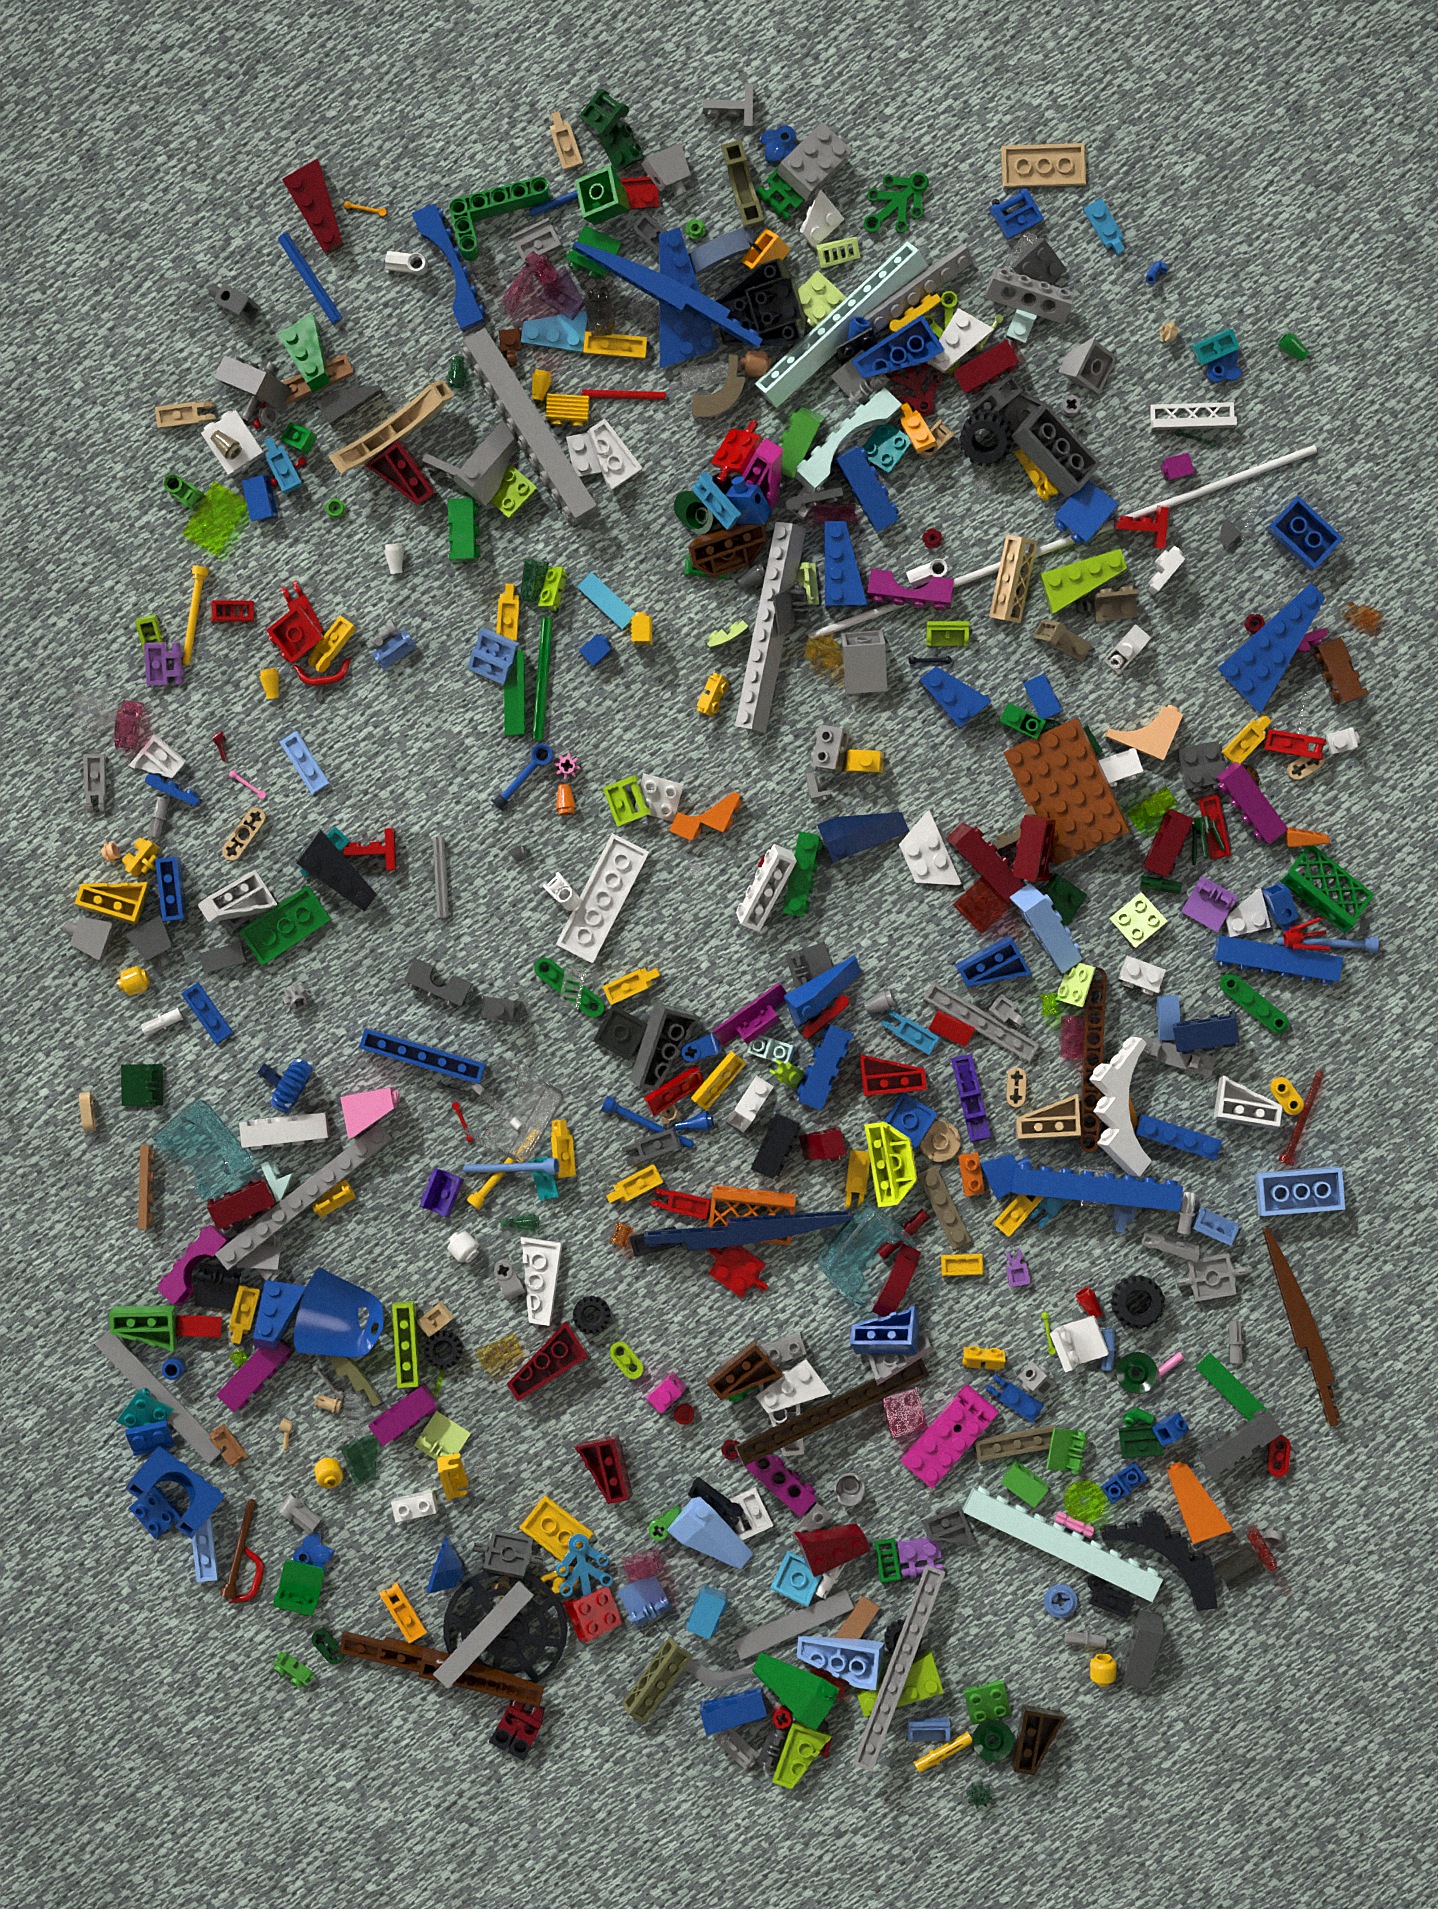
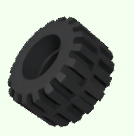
(982, 453)
(1120, 1296)

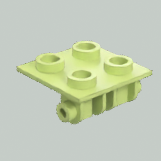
(1138, 920)
(1076, 984)
(441, 1437)

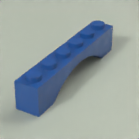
(431, 228)

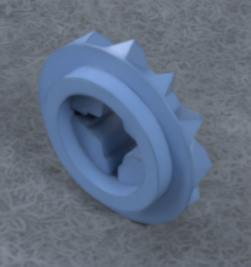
(1068, 1605)

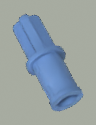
(1109, 1338)

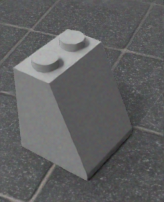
(864, 662)

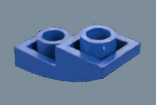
(1123, 1482)

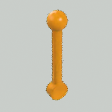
(382, 211)

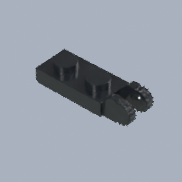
(726, 1509)

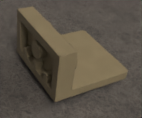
(1115, 605)

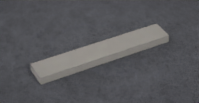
(982, 1021)
(793, 1624)
(483, 1634)

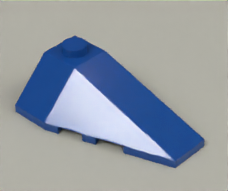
(904, 348)
(816, 994)
(447, 1569)

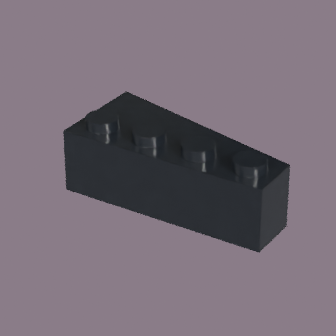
(331, 867)

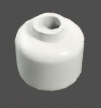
(463, 1247)

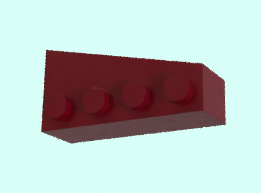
(314, 202)
(985, 860)
(549, 1362)

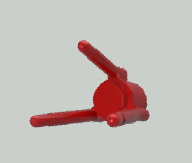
(1293, 937)

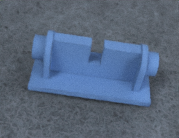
(394, 650)

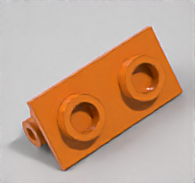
(971, 1174)

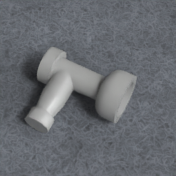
(390, 629)

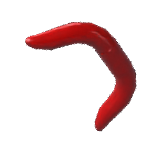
(323, 680)
(257, 1578)

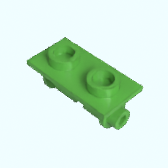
(285, 1666)

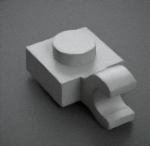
(1004, 1009)

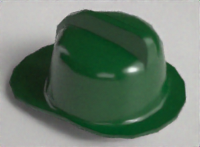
(693, 513)

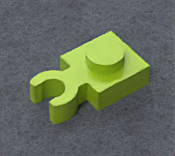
(788, 1074)

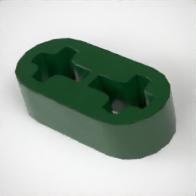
(323, 1649)

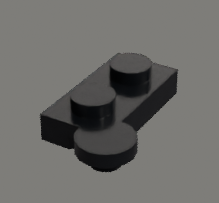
(1108, 1598)

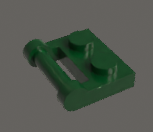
(598, 117)

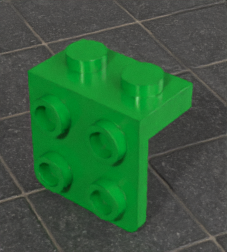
(597, 240)
(299, 1587)

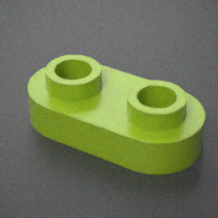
(625, 1360)

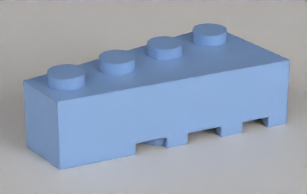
(1047, 927)

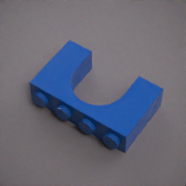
(165, 1467)

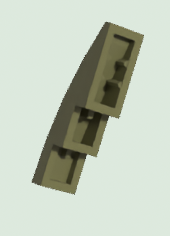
(358, 1378)

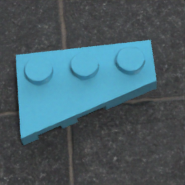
(556, 332)

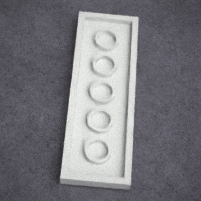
(602, 898)

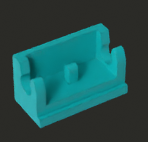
(1215, 346)
(545, 1183)

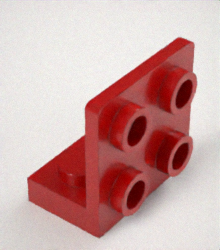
(593, 1614)

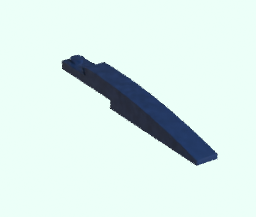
(747, 1230)

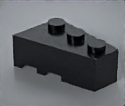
(775, 1145)

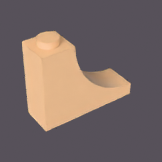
(1154, 738)

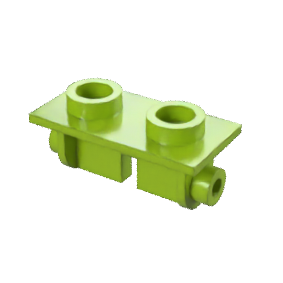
(554, 580)

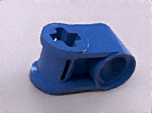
(705, 1047)

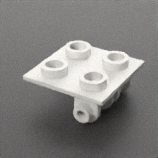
(660, 796)

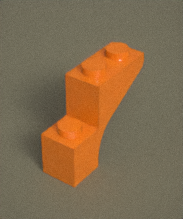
(717, 818)

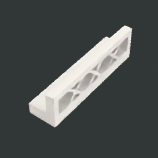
(1195, 422)

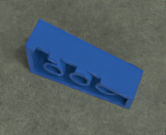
(841, 572)

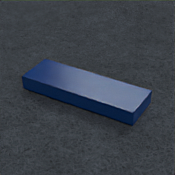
(207, 1013)

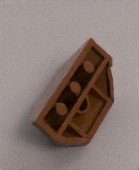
(727, 550)

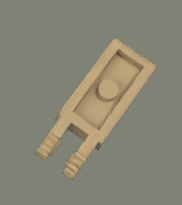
(182, 414)

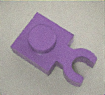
(1017, 1272)

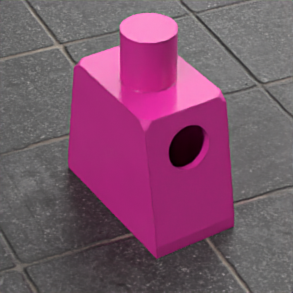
(666, 1392)

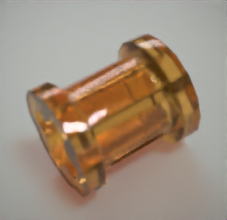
(621, 1234)

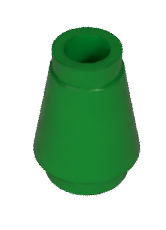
(1292, 345)

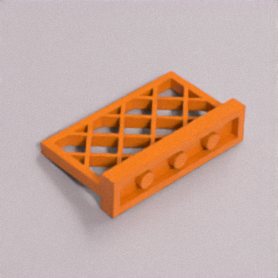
(752, 1197)

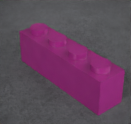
(1251, 802)
(252, 1374)

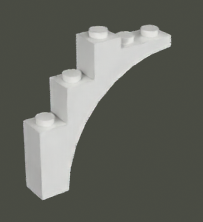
(1113, 1109)

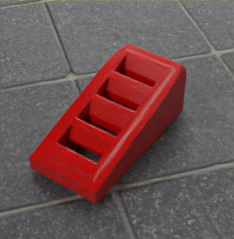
(232, 603)

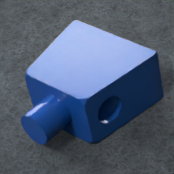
(749, 502)
(1277, 899)
(1000, 1173)

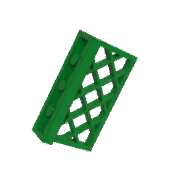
(1319, 898)

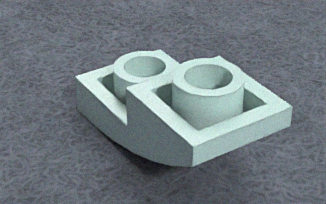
(771, 1049)

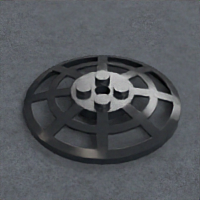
(518, 1626)

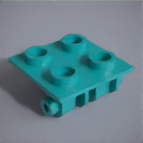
(886, 447)
(143, 1410)

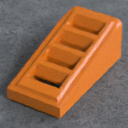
(1299, 837)

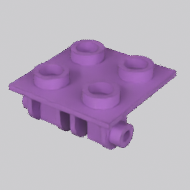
(1209, 904)

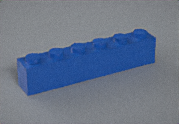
(1277, 958)
(422, 1055)

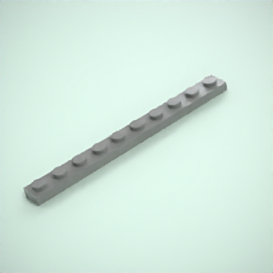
(303, 1197)
(899, 1668)

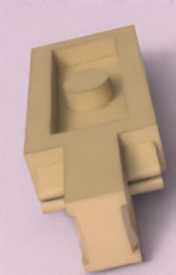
(565, 143)

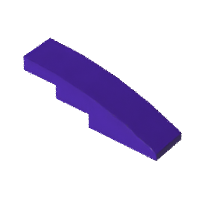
(970, 1098)

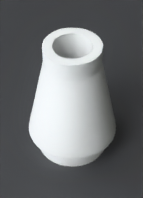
(394, 557)

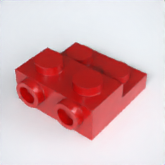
(295, 634)

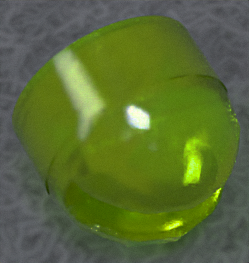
(238, 1358)

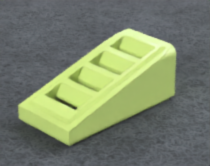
(839, 259)

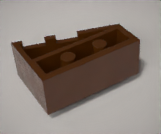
(1339, 671)
(745, 1370)

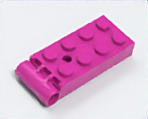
(941, 1444)

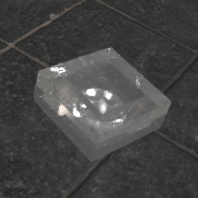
(696, 871)

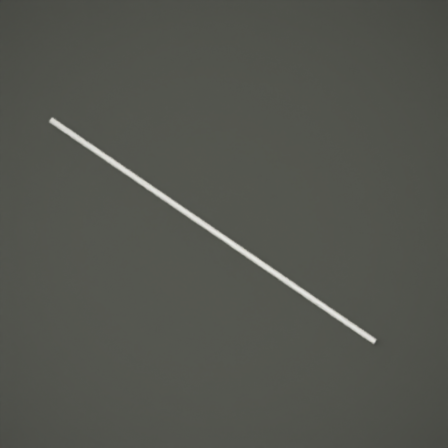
(1068, 541)

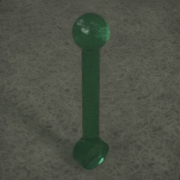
(1212, 443)

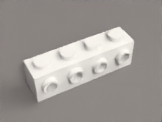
(766, 887)

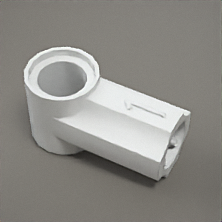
(404, 262)
(924, 574)

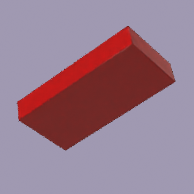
(951, 1028)

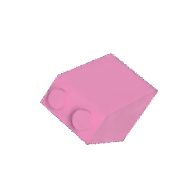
(367, 1107)

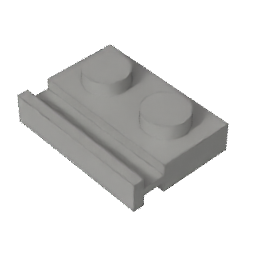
(537, 238)

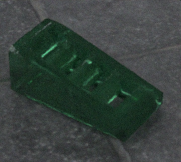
(533, 574)

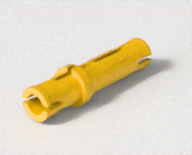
(943, 1752)

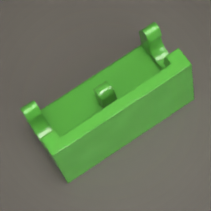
(1025, 1483)

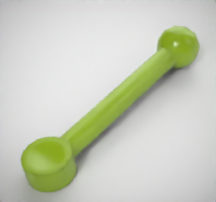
(1051, 1350)

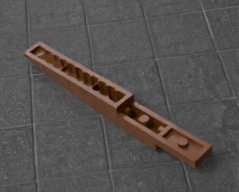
(1303, 1327)
(428, 1660)

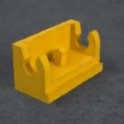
(452, 1475)

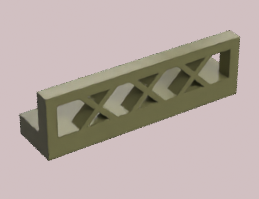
(657, 1680)

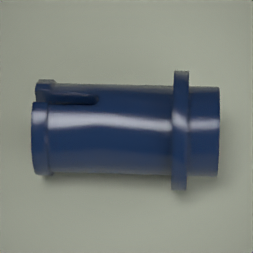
(269, 1074)

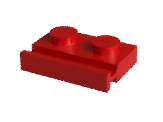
(641, 193)

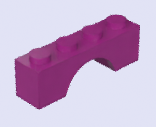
(935, 594)
(178, 1283)

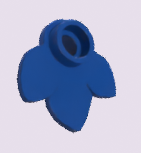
(776, 146)
(1227, 367)
(315, 1553)

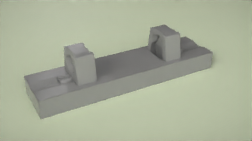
(1168, 1054)

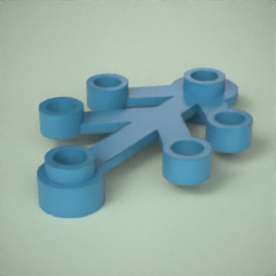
(582, 1567)

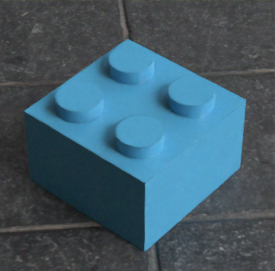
(706, 1611)

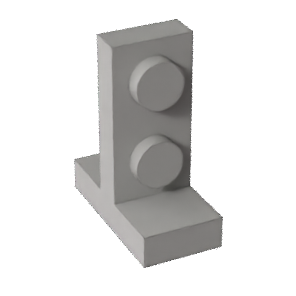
(733, 107)

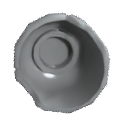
(856, 1489)

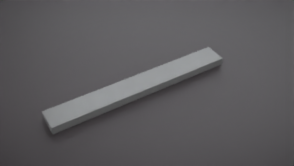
(142, 1378)

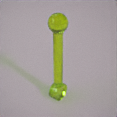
(441, 1375)

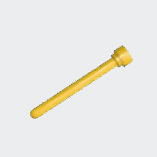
(199, 574)
(478, 1197)

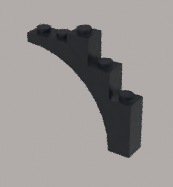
(1151, 1533)

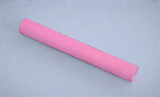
(1168, 1365)

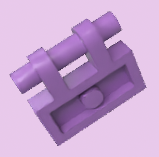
(156, 663)
(918, 1550)

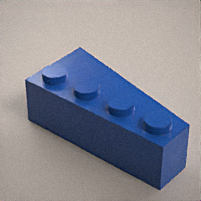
(866, 487)
(825, 1066)

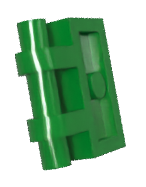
(780, 186)

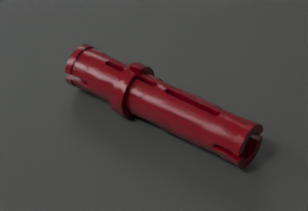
(910, 1227)

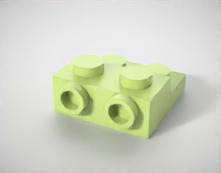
(819, 298)

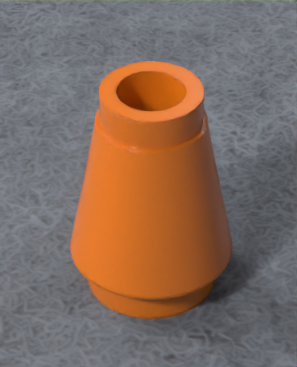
(565, 801)

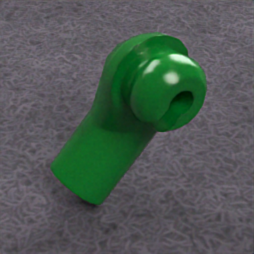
(1136, 1415)

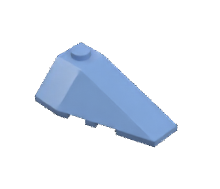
(707, 1532)
(850, 1659)

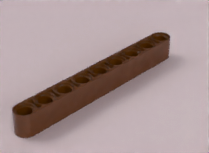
(1097, 1048)

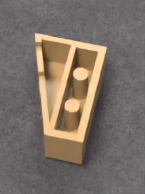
(1051, 1122)

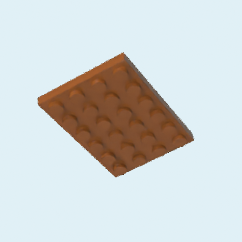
(1068, 784)

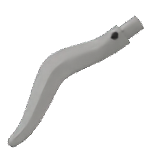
(717, 1679)

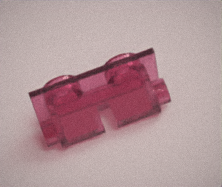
(834, 512)

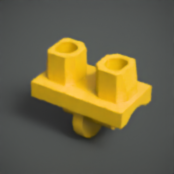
(144, 858)

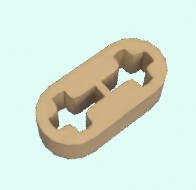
(1306, 771)
(1011, 1085)
(87, 1111)

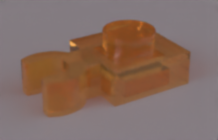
(1365, 616)

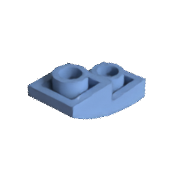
(1168, 1014)

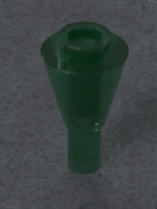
(525, 1222)

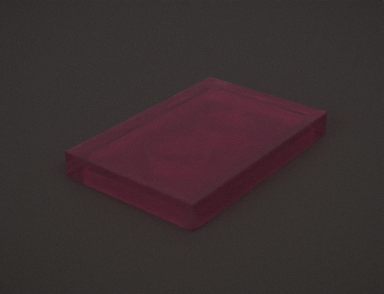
(517, 291)

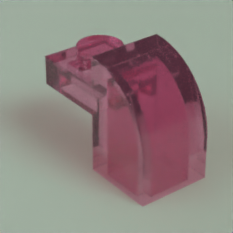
(127, 724)

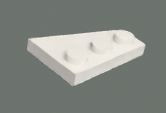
(958, 338)
(792, 1388)

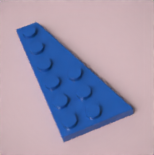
(1265, 656)

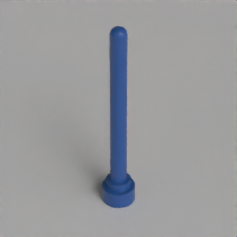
(611, 1106)

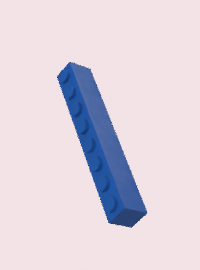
(1097, 1188)

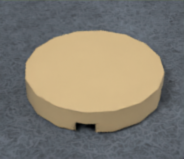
(945, 1148)

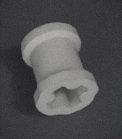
(1071, 412)

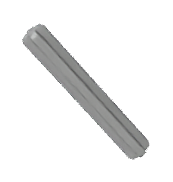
(440, 877)

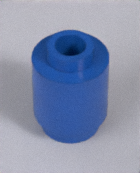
(167, 1370)

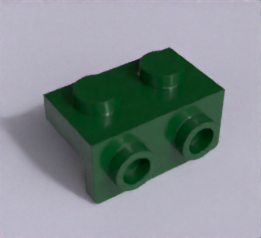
(621, 146)

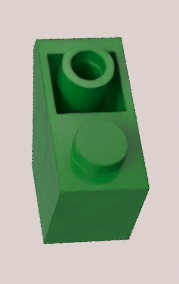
(1022, 721)

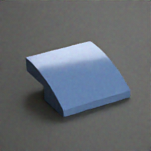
(493, 656)

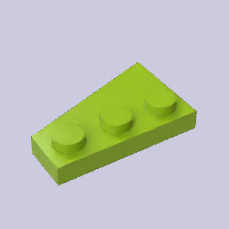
(797, 1754)

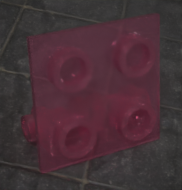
(1072, 1036)
(904, 1412)

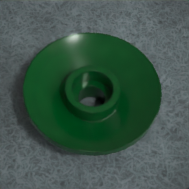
(1140, 1383)
(994, 1750)

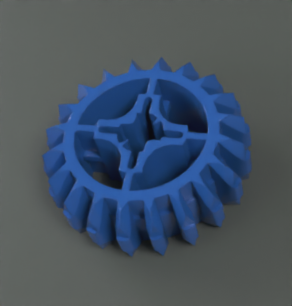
(291, 1085)

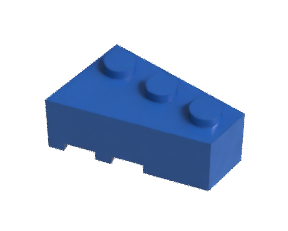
(953, 696)
(993, 963)

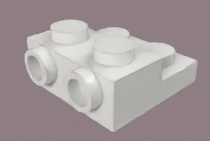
(1166, 566)

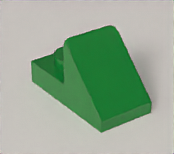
(299, 438)

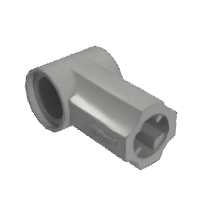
(297, 1511)

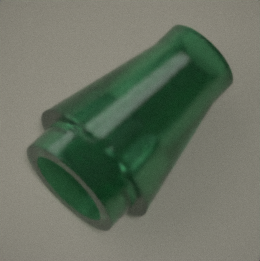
(456, 375)

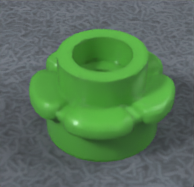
(689, 229)
(335, 502)

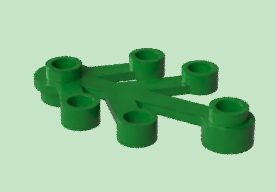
(898, 199)

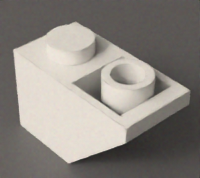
(1127, 649)

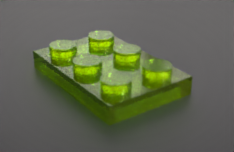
(215, 518)

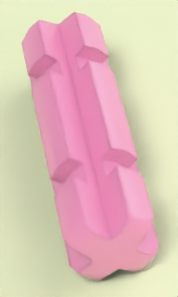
(1075, 1525)

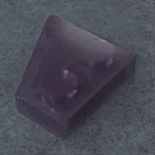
(563, 295)

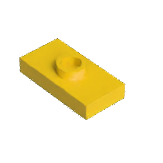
(962, 1264)

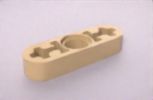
(240, 850)

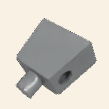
(668, 169)
(90, 935)

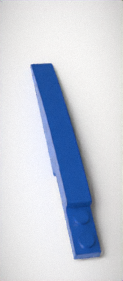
(669, 292)

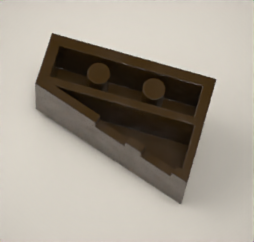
(1034, 1736)

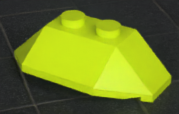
(890, 1162)

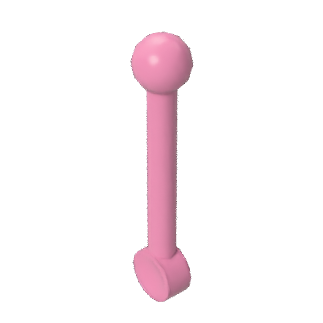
(261, 794)

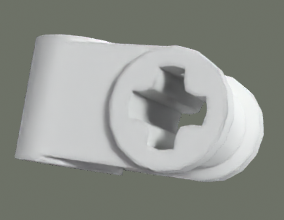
(561, 890)

